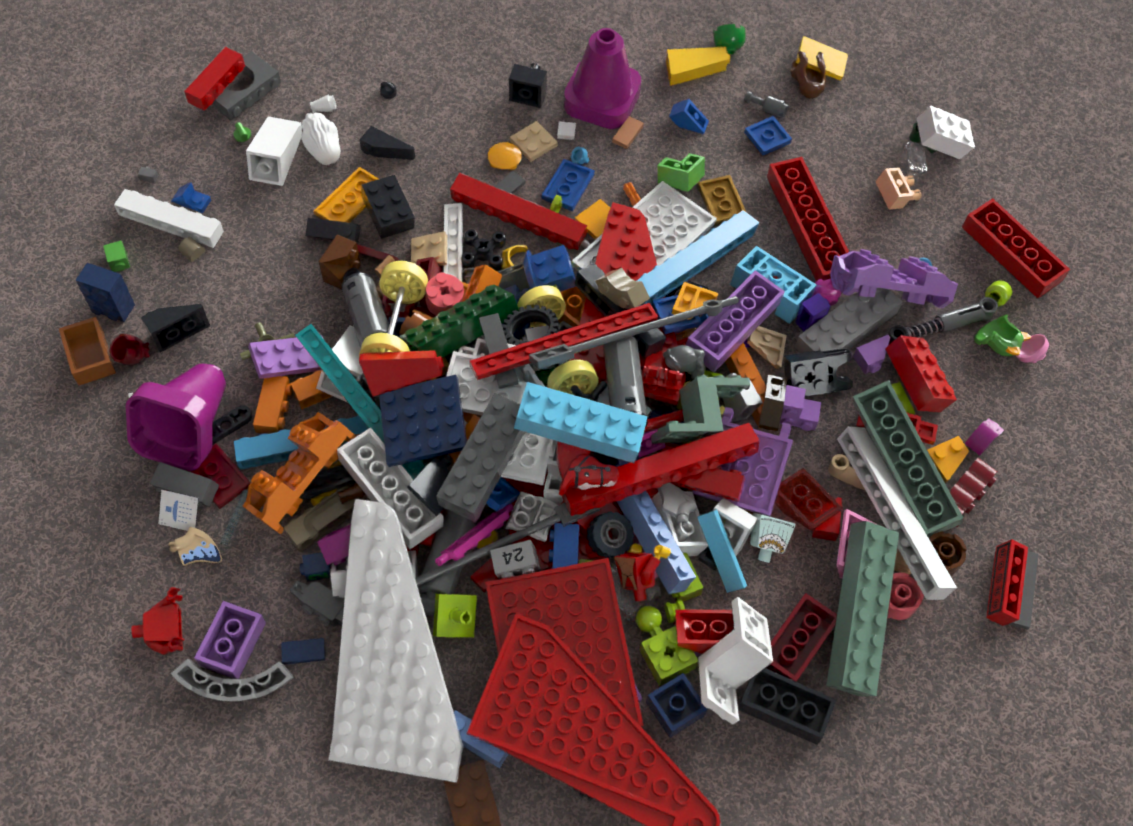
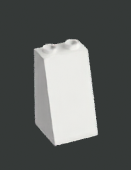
(273, 150)
(348, 352)

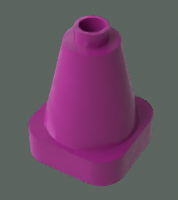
(603, 83)
(176, 418)

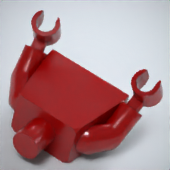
(162, 625)

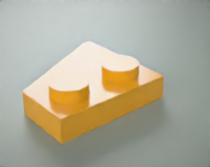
(691, 298)
(948, 456)

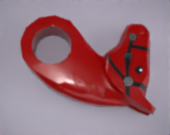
(582, 470)

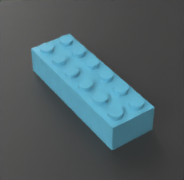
(580, 422)

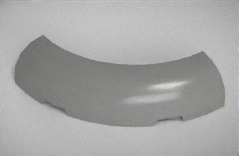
(230, 690)

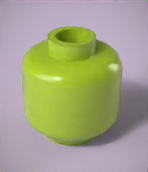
(999, 291)

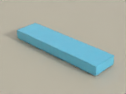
(722, 551)

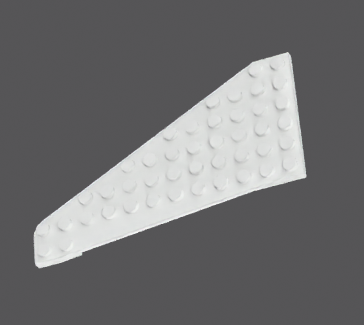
(390, 681)

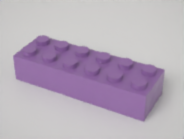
(729, 329)

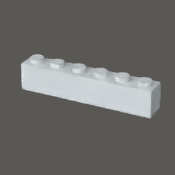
(169, 217)

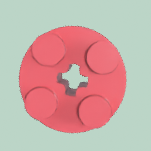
(443, 292)
(904, 597)

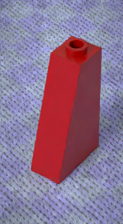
(399, 369)

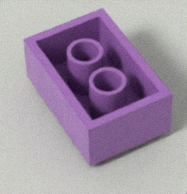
(230, 640)

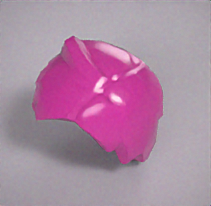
(827, 291)

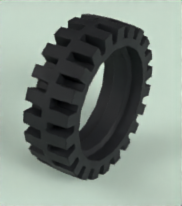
(526, 316)

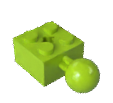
(654, 649)

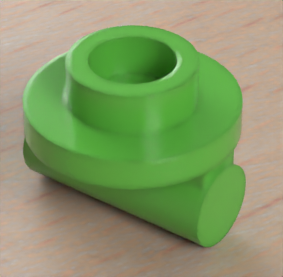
(241, 133)

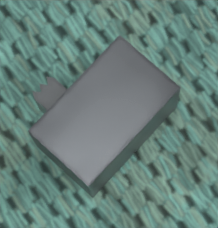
(148, 174)

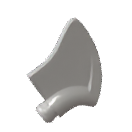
(676, 502)

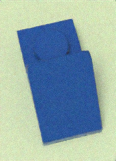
(191, 199)

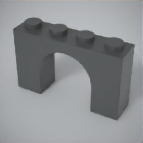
(265, 79)

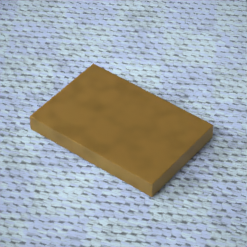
(720, 198)

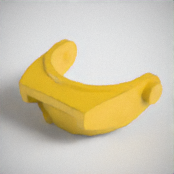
(509, 252)

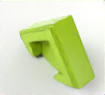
(556, 204)

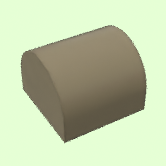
(191, 249)

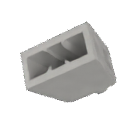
(744, 402)

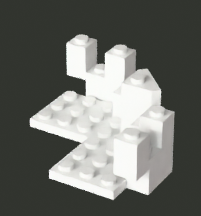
(533, 451)

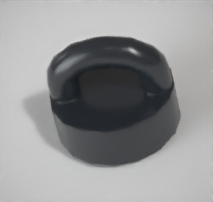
(388, 90)

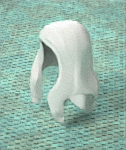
(321, 138)

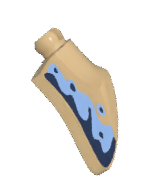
(196, 547)

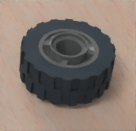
(621, 532)

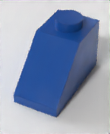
(688, 116)

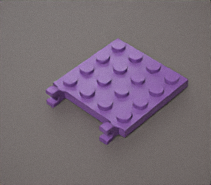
(761, 471)

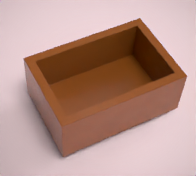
(87, 351)

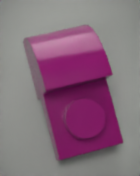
(984, 436)

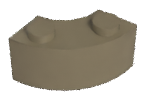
(622, 289)

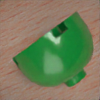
(729, 37)

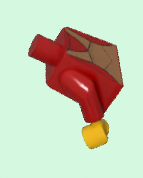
(638, 569)

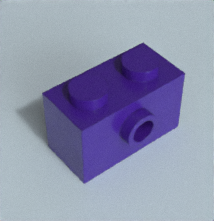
(812, 311)

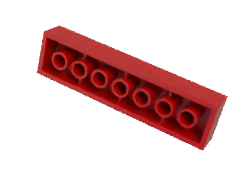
(807, 215)

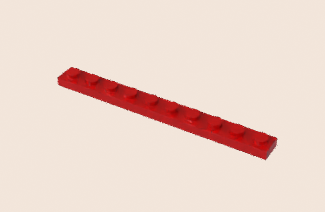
(519, 355)

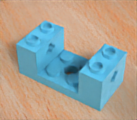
(796, 286)

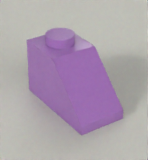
(871, 355)

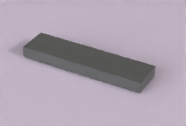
(496, 342)
(1028, 592)

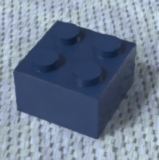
(676, 705)

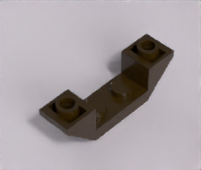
(773, 402)

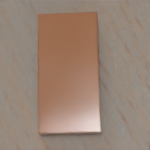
(627, 132)

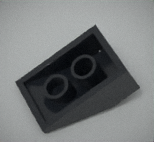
(174, 324)
(430, 480)

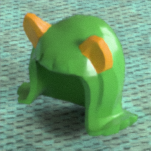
(1002, 337)

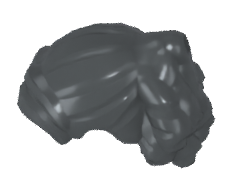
(685, 358)

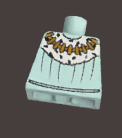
(770, 535)

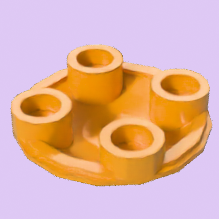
(504, 156)

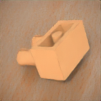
(896, 188)

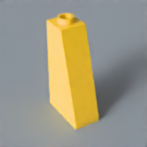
(695, 63)

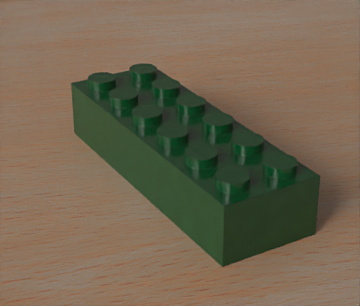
(460, 323)

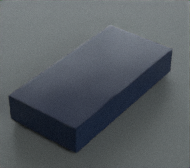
(303, 651)

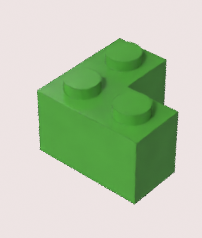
(682, 173)

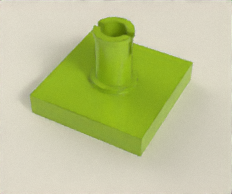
(454, 615)

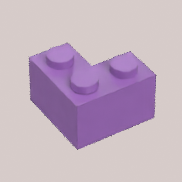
(800, 411)

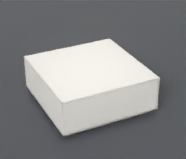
(566, 130)

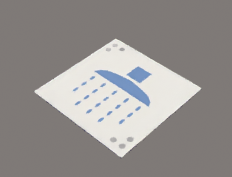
(177, 510)

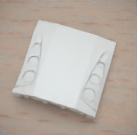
(531, 510)

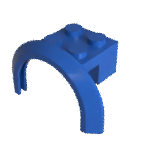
(549, 269)

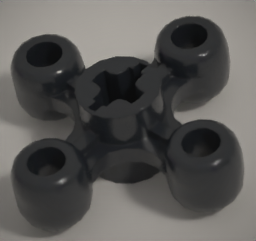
(483, 249)

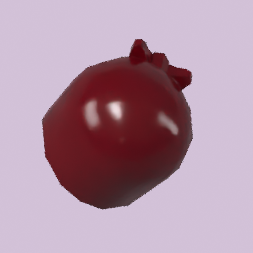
(128, 349)

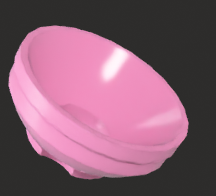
(1033, 349)

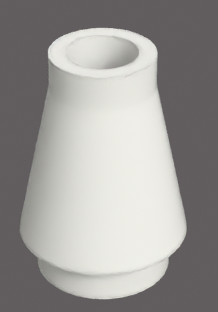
(324, 104)

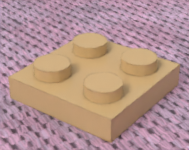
(533, 141)
(430, 246)

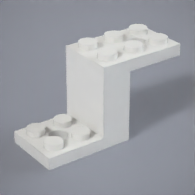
(734, 661)

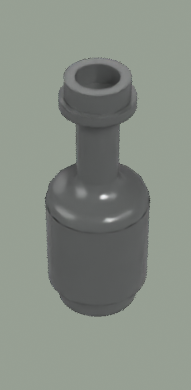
(769, 105)

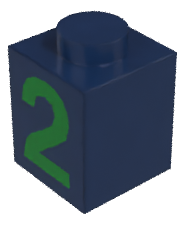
(315, 567)

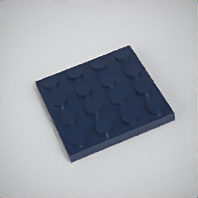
(423, 421)

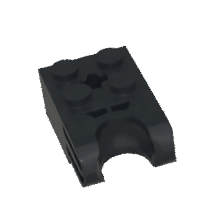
(817, 371)

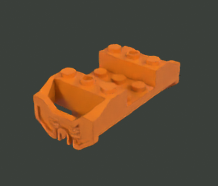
(282, 493)

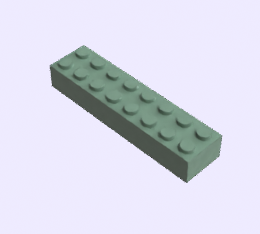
(907, 458)
(863, 609)

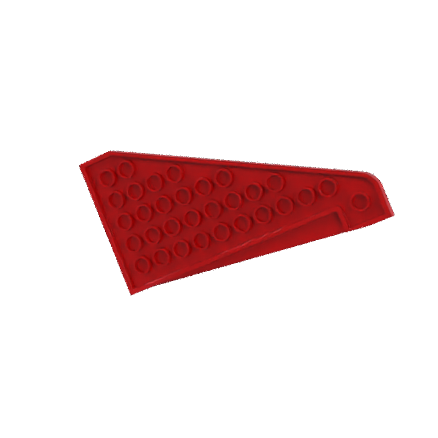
(629, 247)
(568, 725)

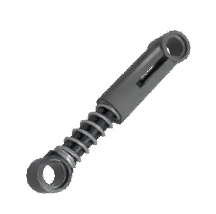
(950, 320)

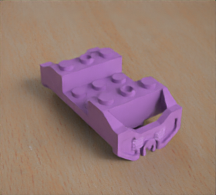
(866, 271)

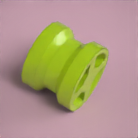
(670, 610)

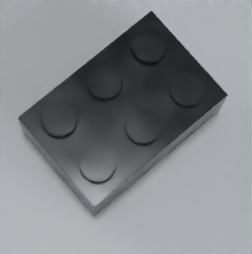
(387, 206)

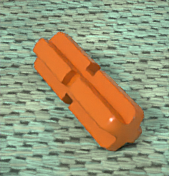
(631, 193)

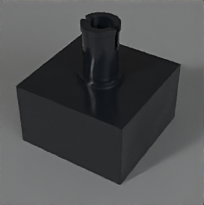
(528, 85)

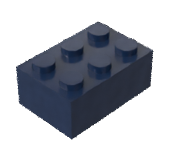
(105, 292)

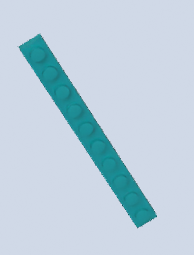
(348, 386)

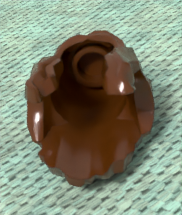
(810, 81)

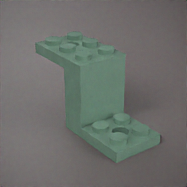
(700, 409)

